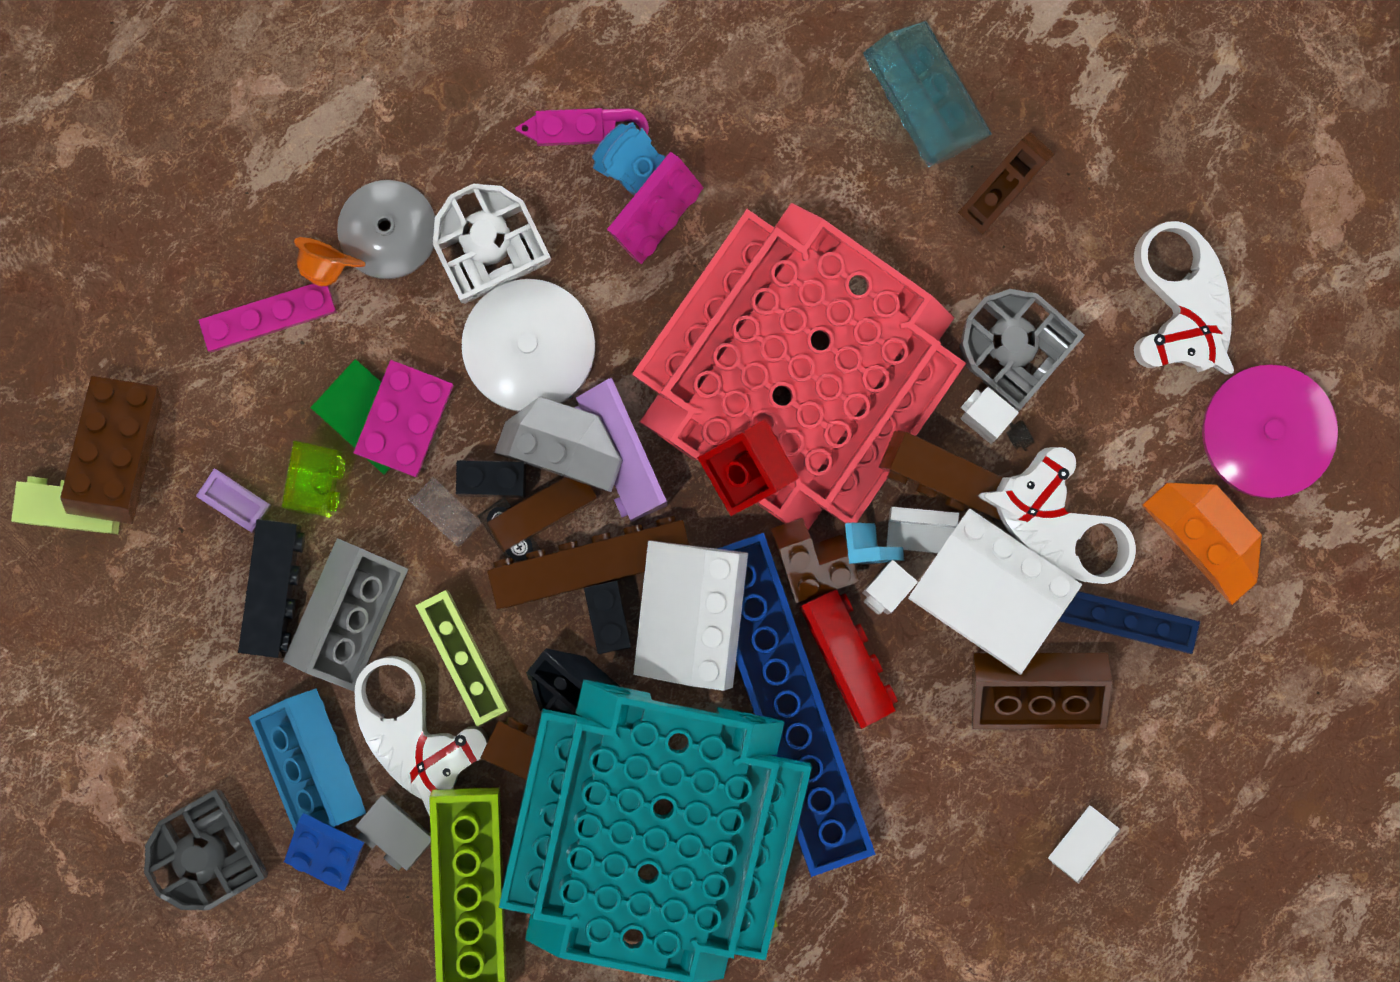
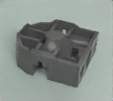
(207, 862)

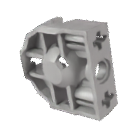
(1054, 337)

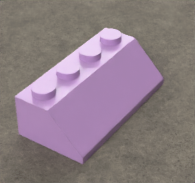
(636, 480)

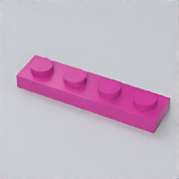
(266, 316)

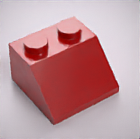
(748, 467)

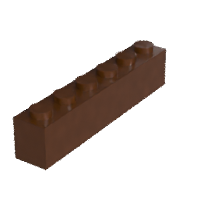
(578, 565)

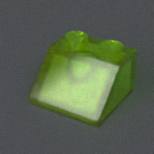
(313, 480)

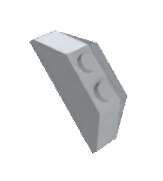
(562, 442)

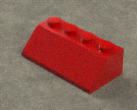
(848, 659)

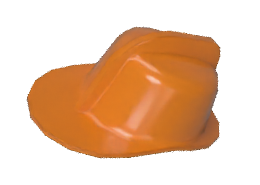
(322, 262)

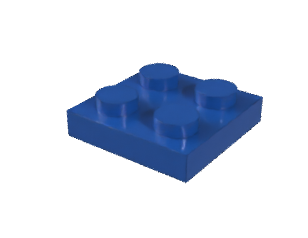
(323, 852)

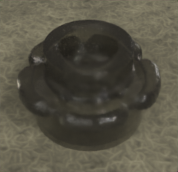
(1020, 435)

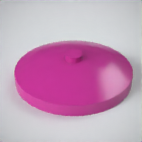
(1270, 431)

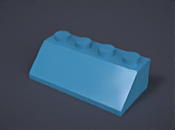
(307, 760)

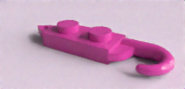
(577, 125)

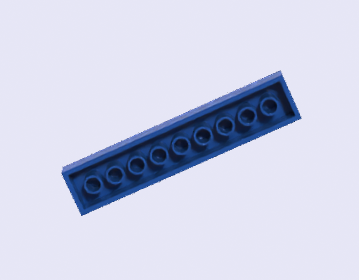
(784, 689)

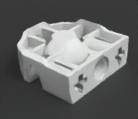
(479, 245)

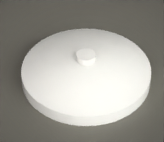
(528, 344)

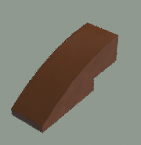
(540, 512)

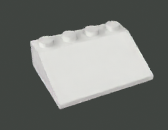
(995, 591)
(690, 615)

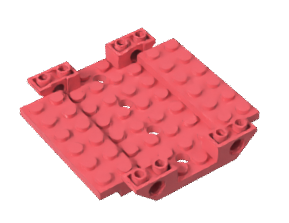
(752, 330)

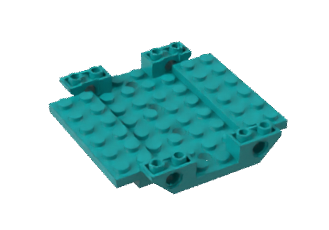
(593, 826)

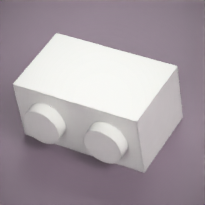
(987, 414)
(888, 588)

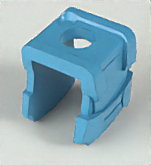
(627, 156)

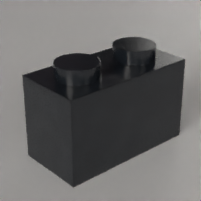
(490, 479)
(607, 617)

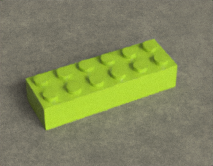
(467, 885)

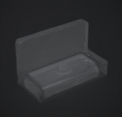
(445, 512)

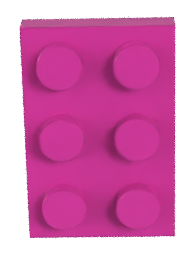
(655, 208)
(403, 418)

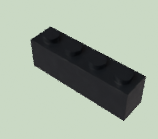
(270, 589)

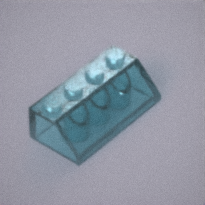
(926, 93)

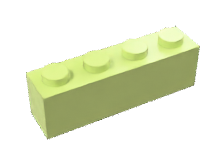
(462, 658)

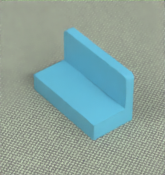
(864, 548)

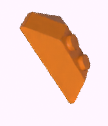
(1210, 534)

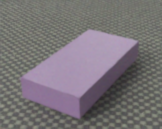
(233, 500)

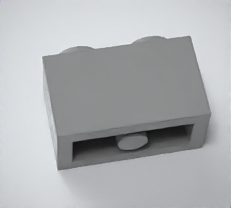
(394, 833)

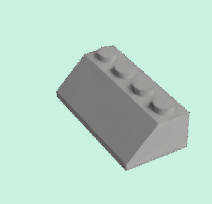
(345, 615)

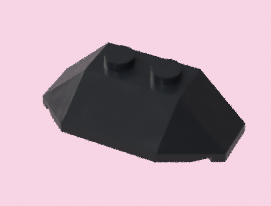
(559, 678)

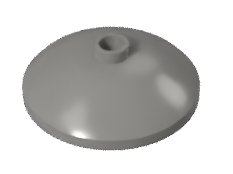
(393, 251)

